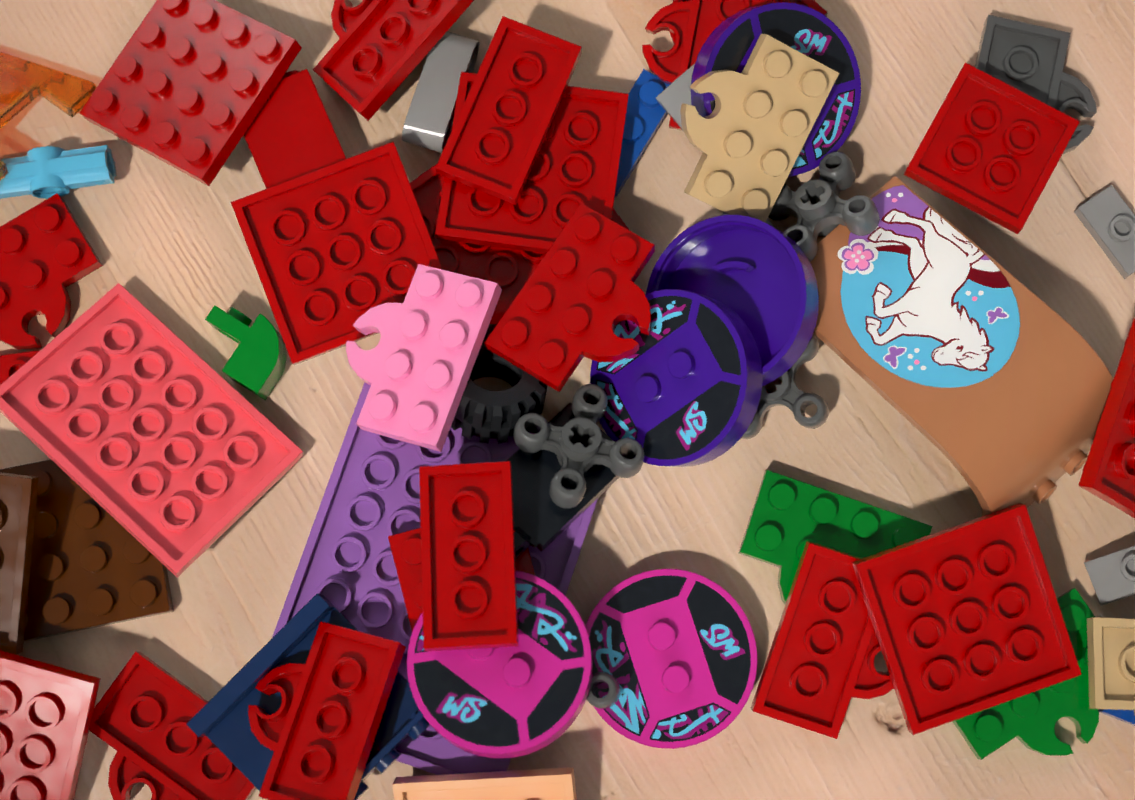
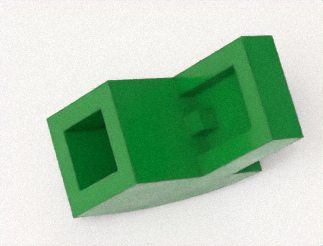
(260, 352)

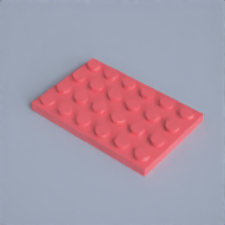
(147, 428)

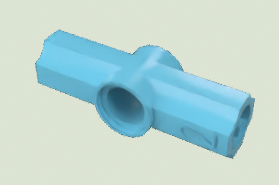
(55, 171)

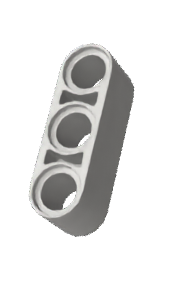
(435, 97)

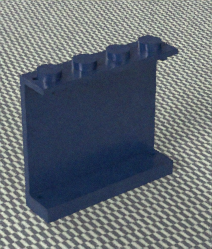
(226, 714)

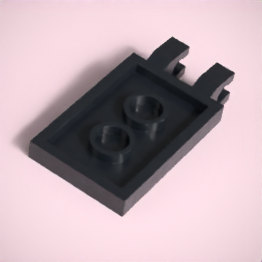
(536, 516)

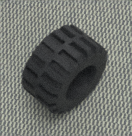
(496, 412)

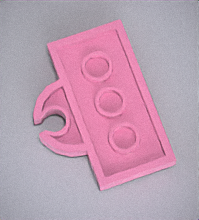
(422, 355)

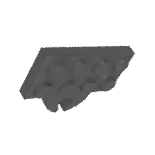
(1033, 62)

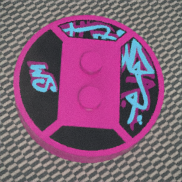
(677, 655)
(508, 697)

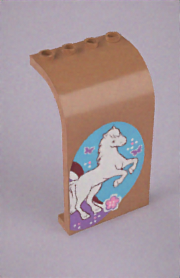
(961, 350)

